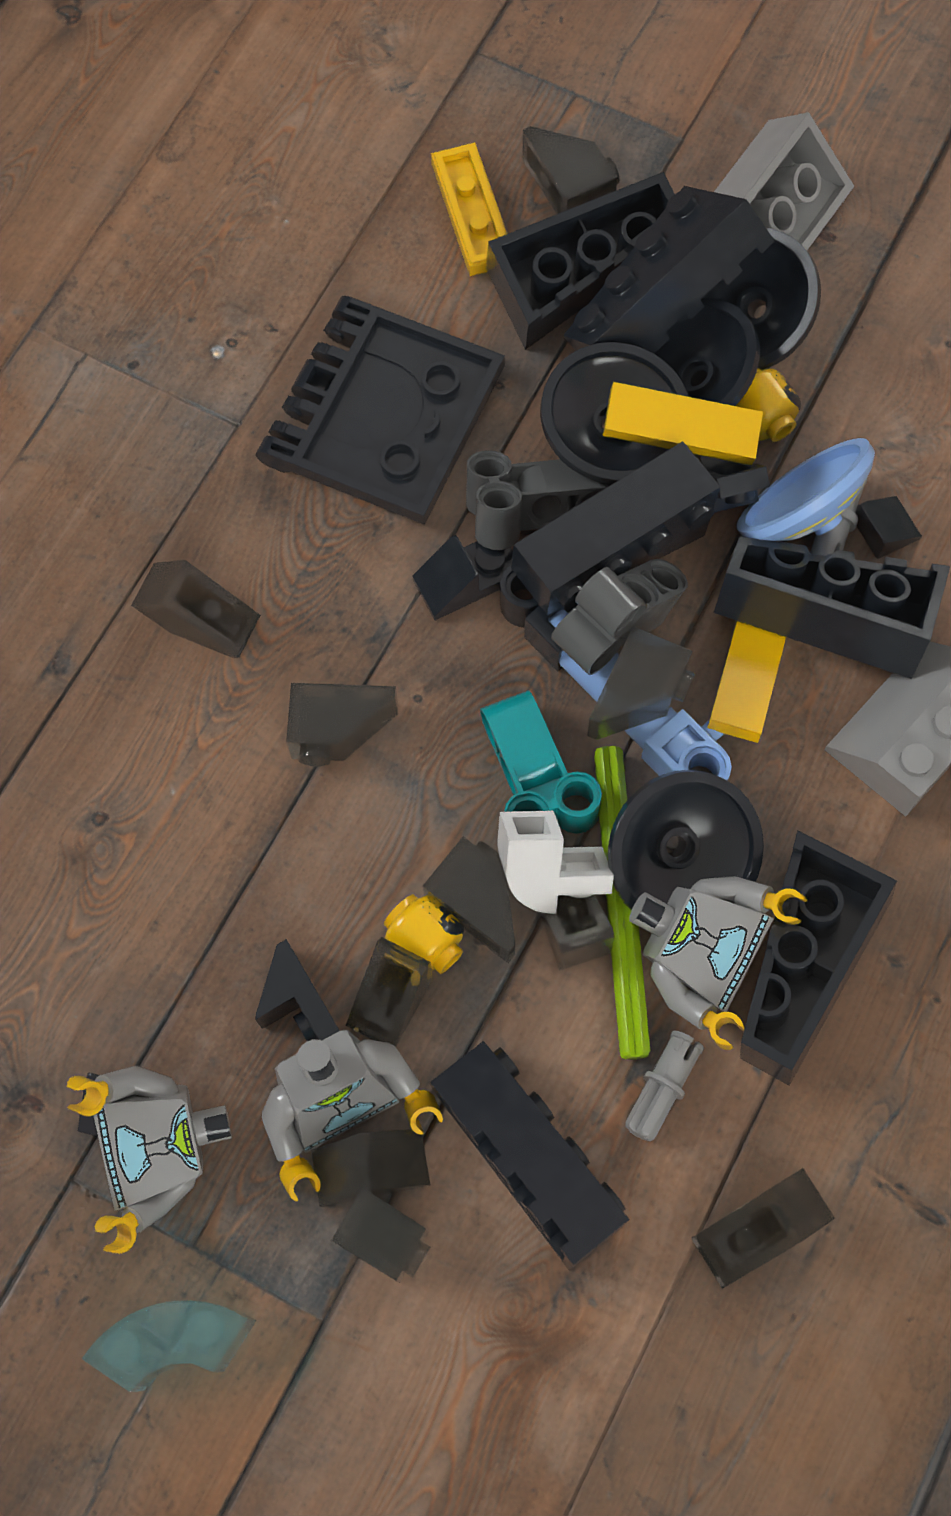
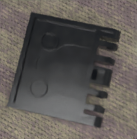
(386, 411)

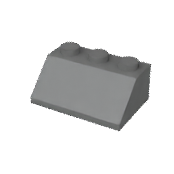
(790, 178)
(902, 733)

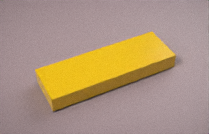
(468, 202)
(670, 418)
(747, 682)

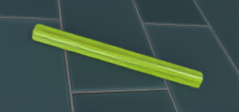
(626, 948)

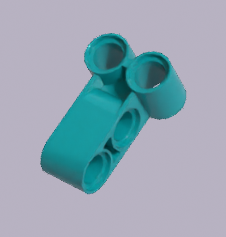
(535, 765)

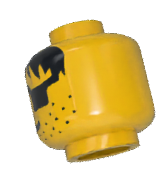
(776, 400)
(426, 930)

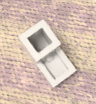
(541, 867)

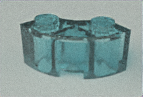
(165, 1337)

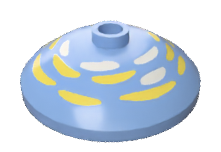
(810, 494)

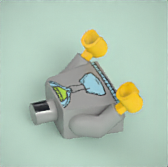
(707, 944)
(331, 1090)
(146, 1144)

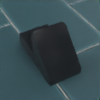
(460, 575)
(290, 989)

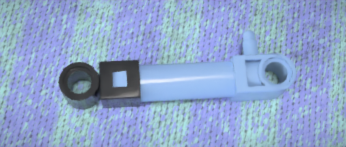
(668, 742)

